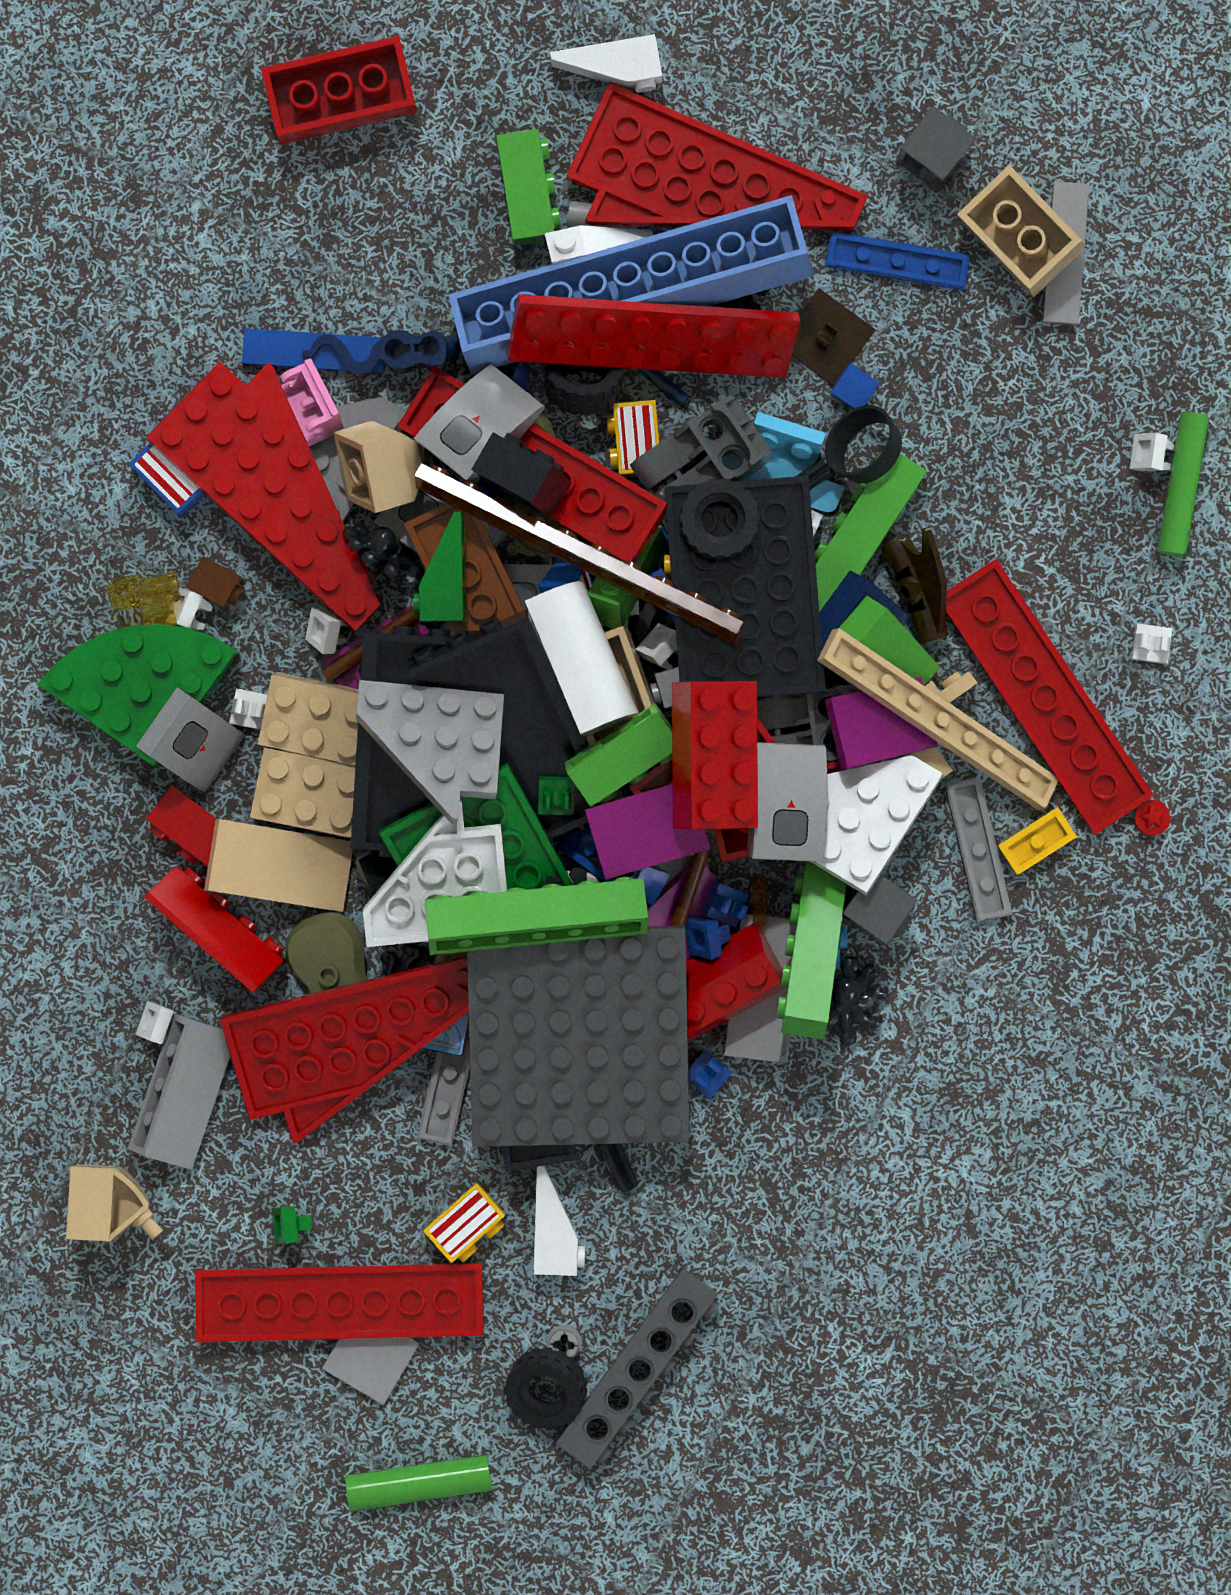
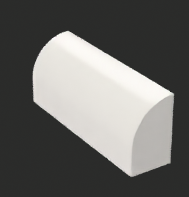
(581, 657)

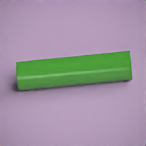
(1183, 484)
(418, 1483)

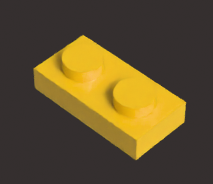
(1037, 841)

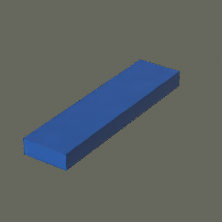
(897, 260)
(286, 349)

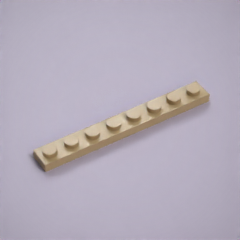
(938, 718)

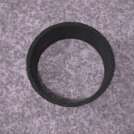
(844, 431)

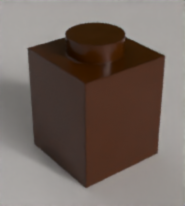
(216, 584)

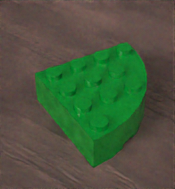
(132, 672)

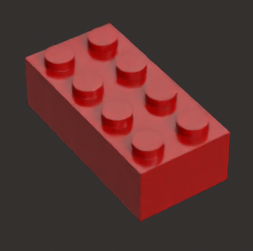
(339, 90)
(714, 755)

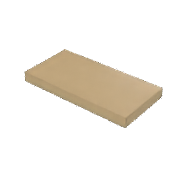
(279, 865)

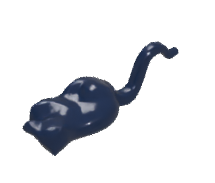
(397, 350)

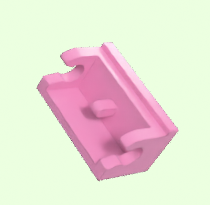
(311, 402)

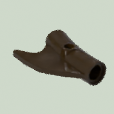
(920, 583)

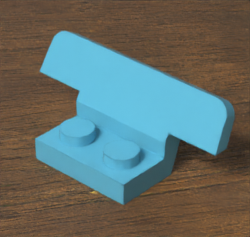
(793, 452)

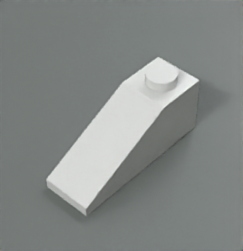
(621, 62)
(583, 240)
(555, 1238)

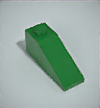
(444, 582)

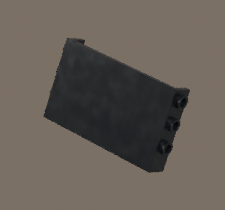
(536, 718)
(380, 786)

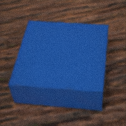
(854, 387)

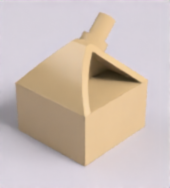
(378, 465)
(106, 1203)

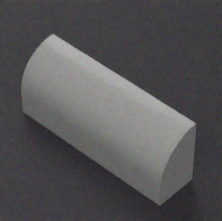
(757, 1030)
(181, 1092)

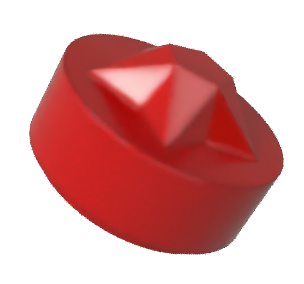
(1152, 818)

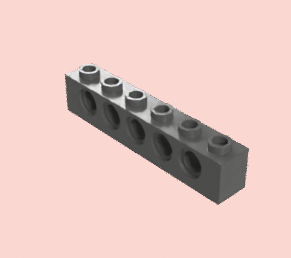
(683, 1288)

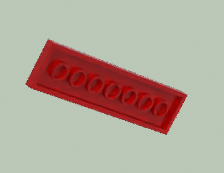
(652, 336)
(597, 501)
(1045, 697)
(339, 1302)

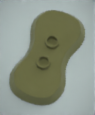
(326, 952)

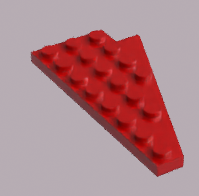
(677, 171)
(258, 469)
(334, 1044)

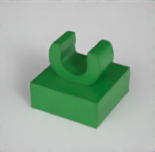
(555, 795)
(287, 1224)

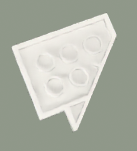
(870, 816)
(443, 863)

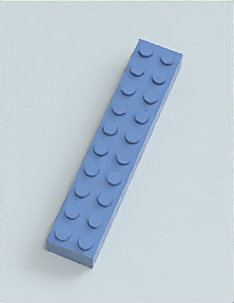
(681, 266)

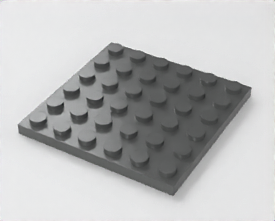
(580, 1041)

